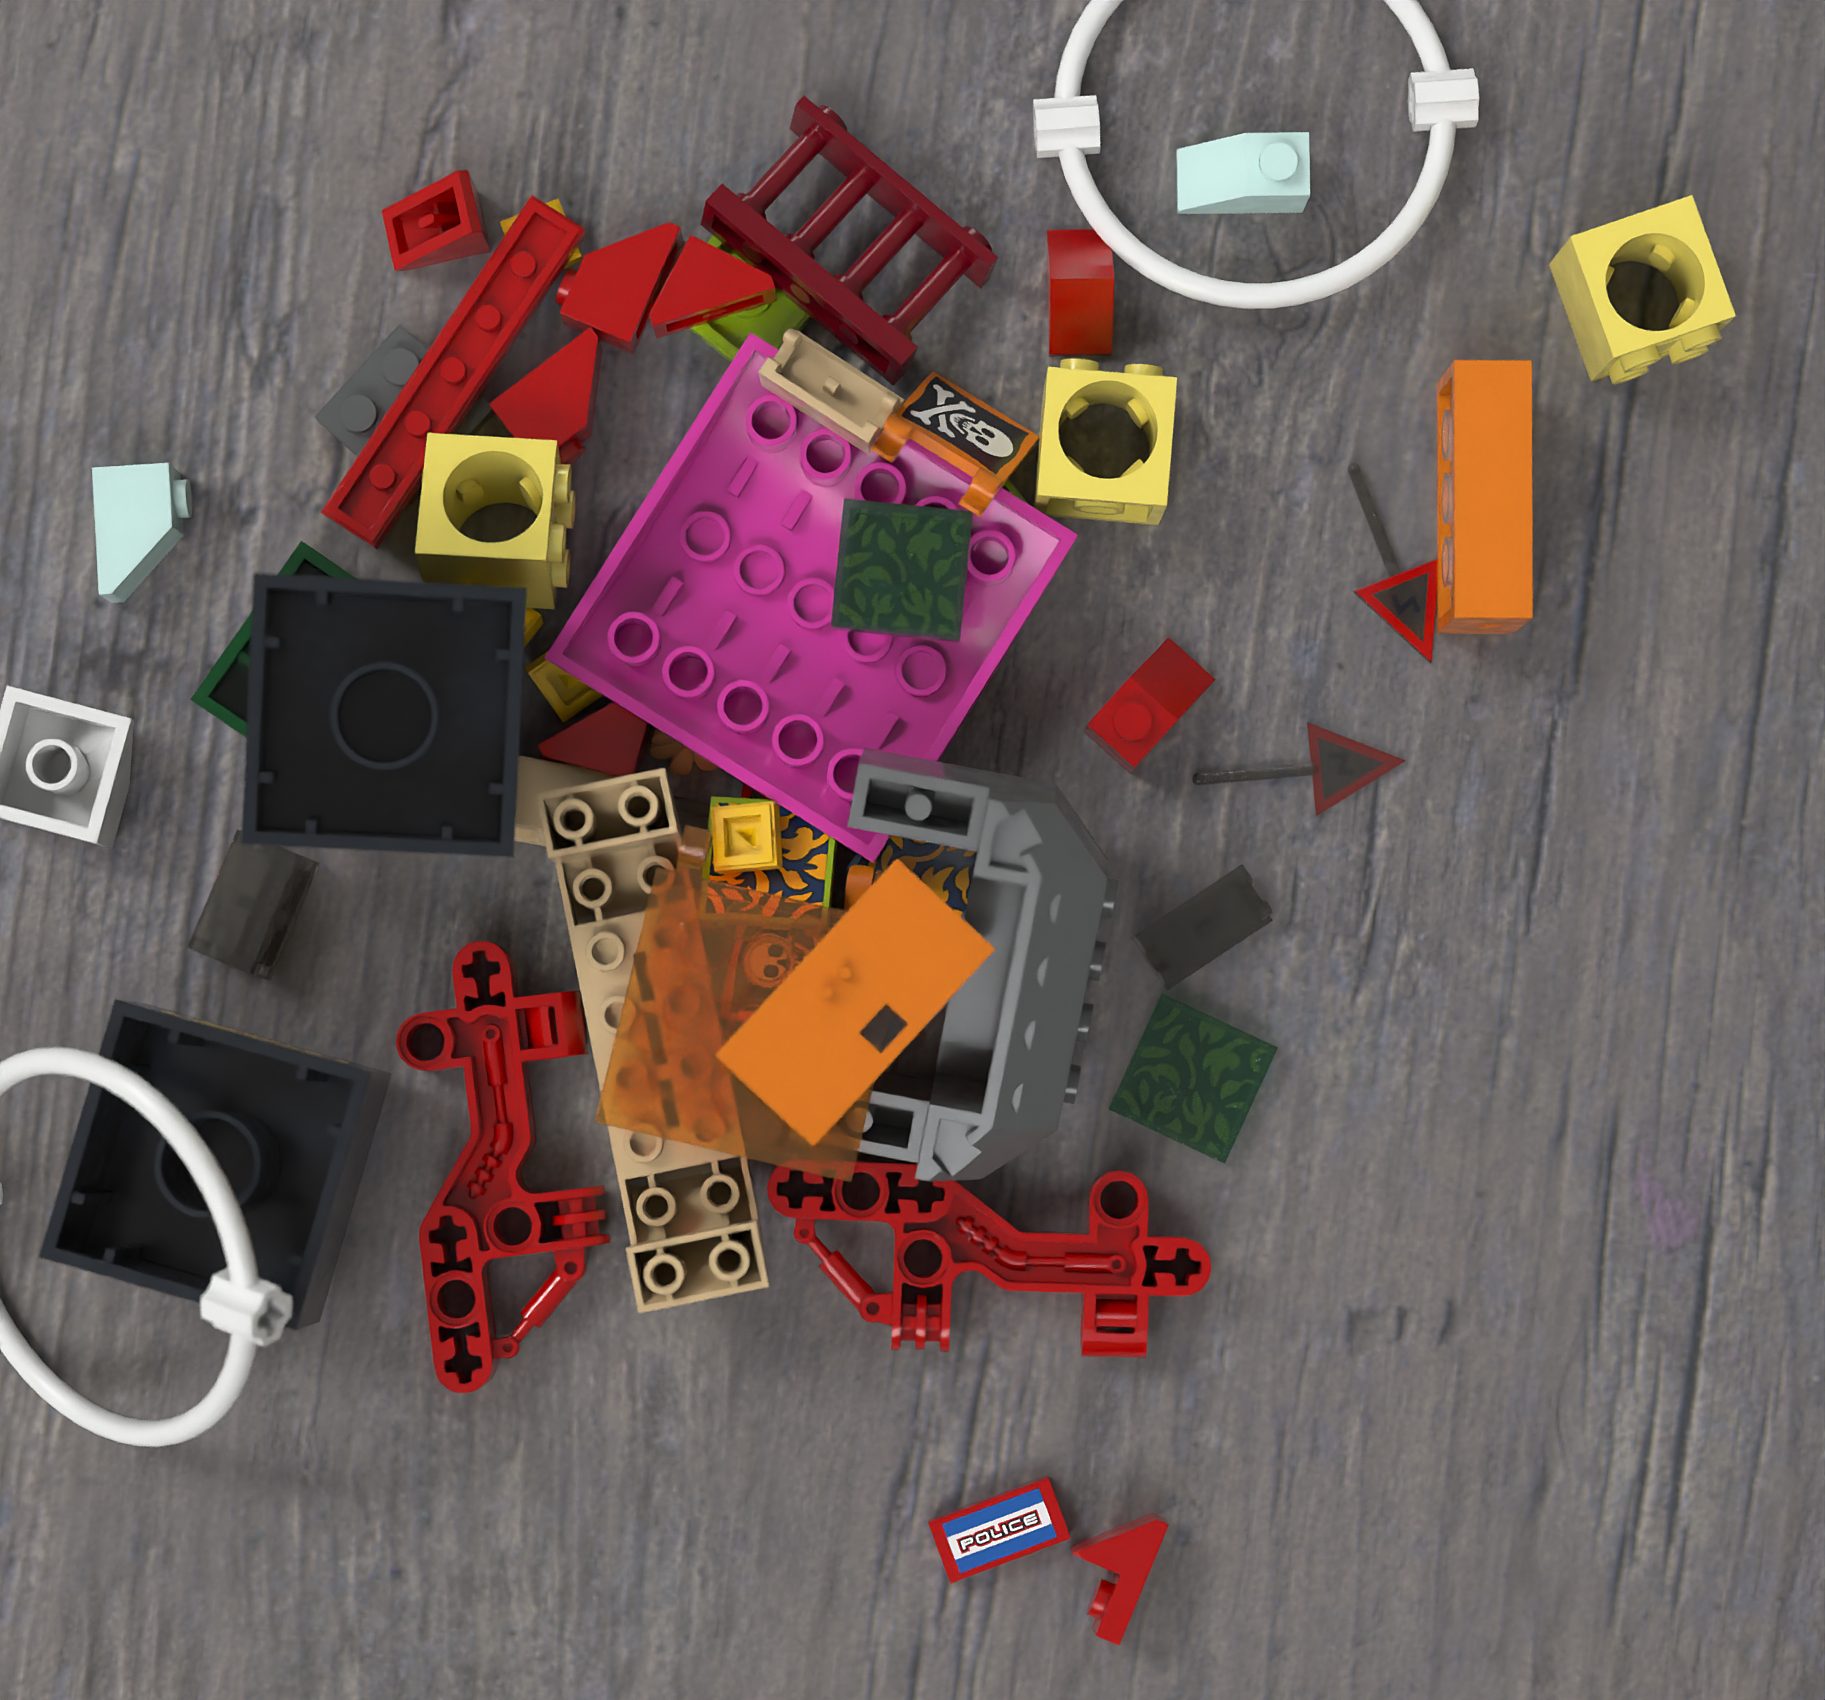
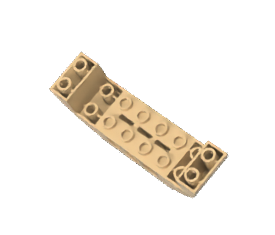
(683, 1205)

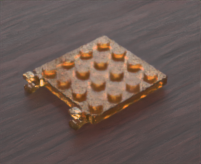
(695, 979)

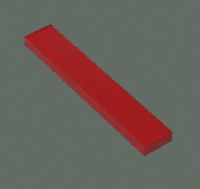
(454, 370)

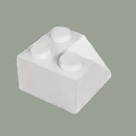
(63, 766)

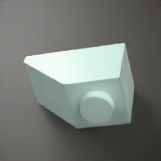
(1245, 174)
(136, 522)

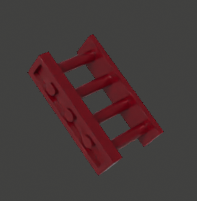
(838, 299)

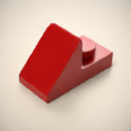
(1130, 1555)

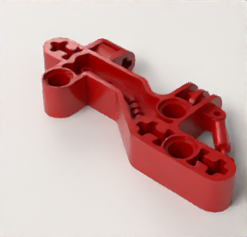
(487, 1177)
(1099, 1264)

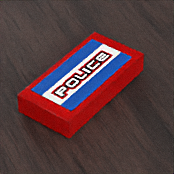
(999, 1529)

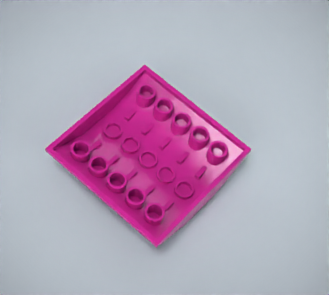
(726, 595)

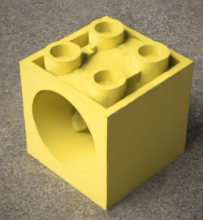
(1668, 240)
(480, 471)
(1142, 489)

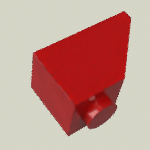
(620, 286)
(556, 398)
(1148, 705)

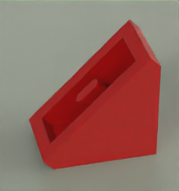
(437, 224)
(708, 287)
(1079, 293)
(604, 742)

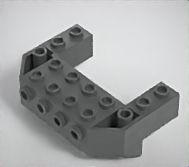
(1017, 1018)

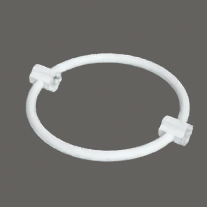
(1071, 129)
(234, 1301)

